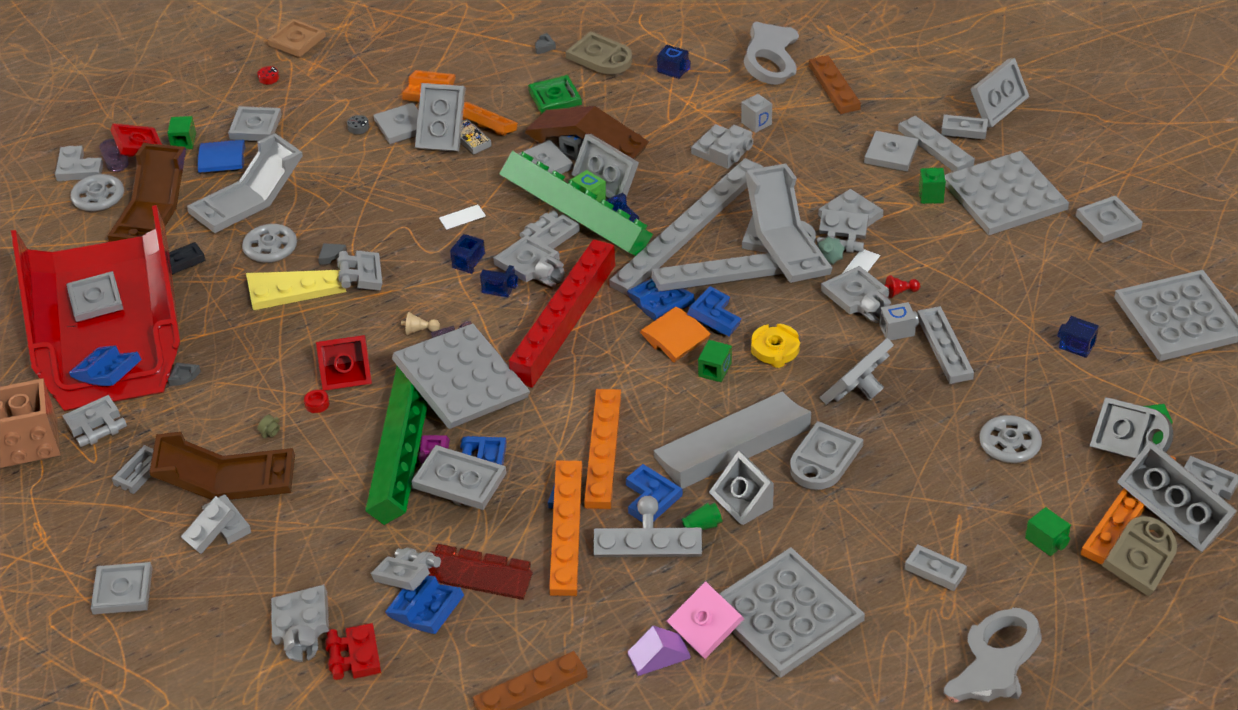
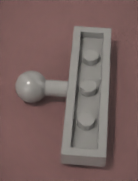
(648, 540)

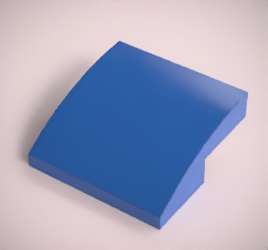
(221, 156)
(657, 303)
(105, 366)
(425, 606)

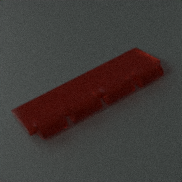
(485, 576)

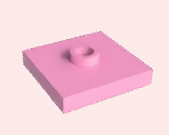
(705, 620)

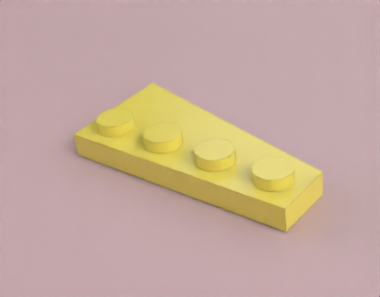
(281, 288)

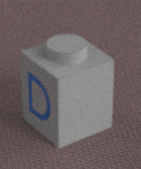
(756, 113)
(898, 321)

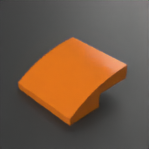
(413, 91)
(675, 333)

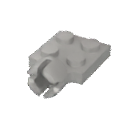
(532, 261)
(858, 292)
(299, 621)

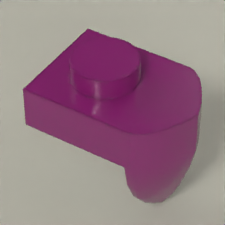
(429, 442)

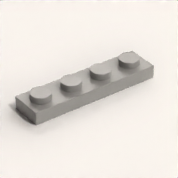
(936, 144)
(945, 345)

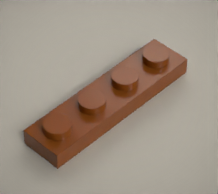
(834, 84)
(533, 684)

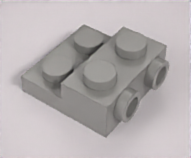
(723, 145)

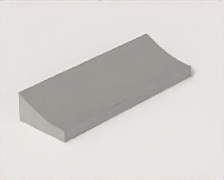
(746, 431)

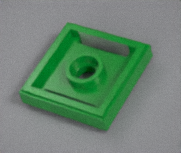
(554, 94)

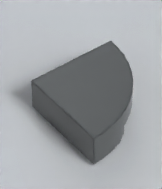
(544, 44)
(330, 252)
(183, 373)

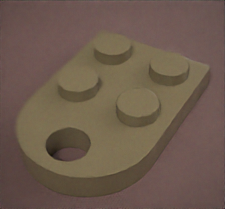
(600, 54)
(1141, 556)

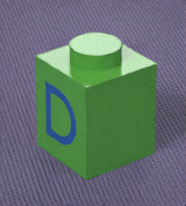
(592, 183)

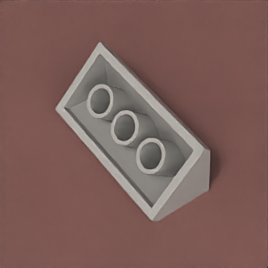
(1177, 496)

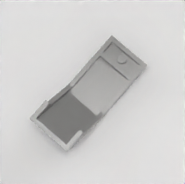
(254, 190)
(780, 225)

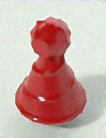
(898, 286)

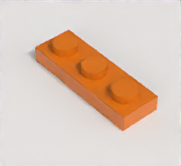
(488, 119)

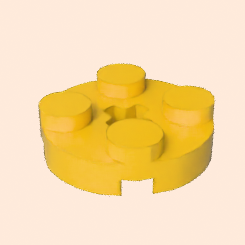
(775, 354)

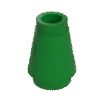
(704, 517)

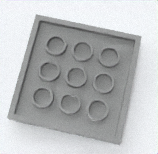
(1005, 192)
(1180, 315)
(460, 375)
(789, 612)

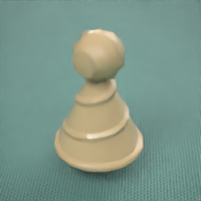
(416, 324)

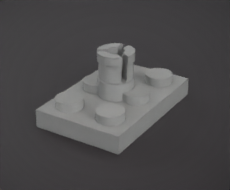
(1000, 92)
(440, 117)
(607, 164)
(860, 376)
(459, 477)

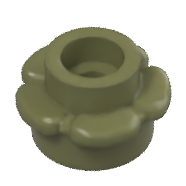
(269, 426)

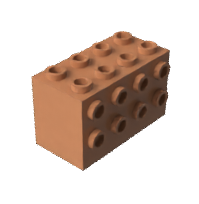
(27, 424)

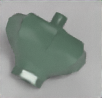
(831, 249)

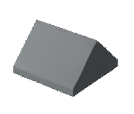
(743, 489)

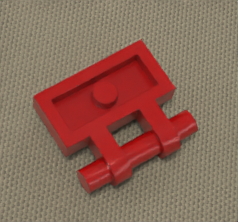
(362, 650)

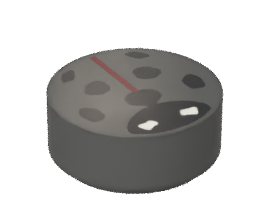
(358, 124)

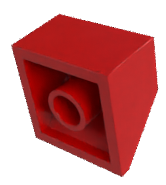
(344, 362)

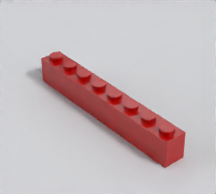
(562, 312)

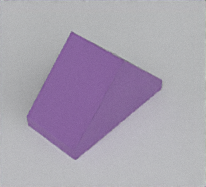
(657, 650)

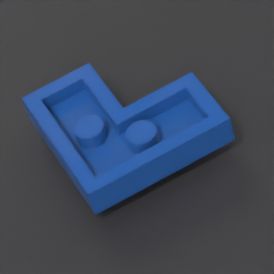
(710, 311)
(650, 483)

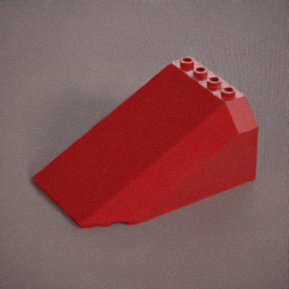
(143, 326)

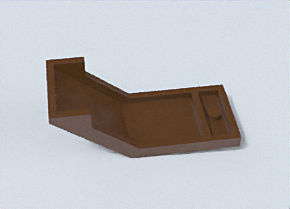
(587, 121)
(155, 183)
(215, 475)

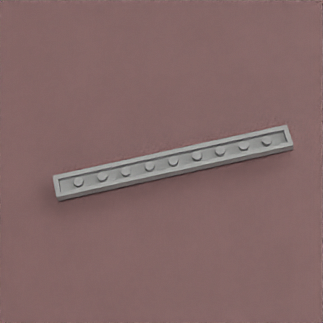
(683, 228)

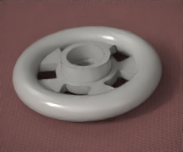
(96, 191)
(269, 243)
(1010, 439)

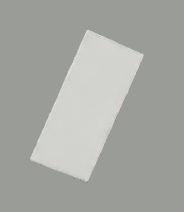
(462, 217)
(863, 259)

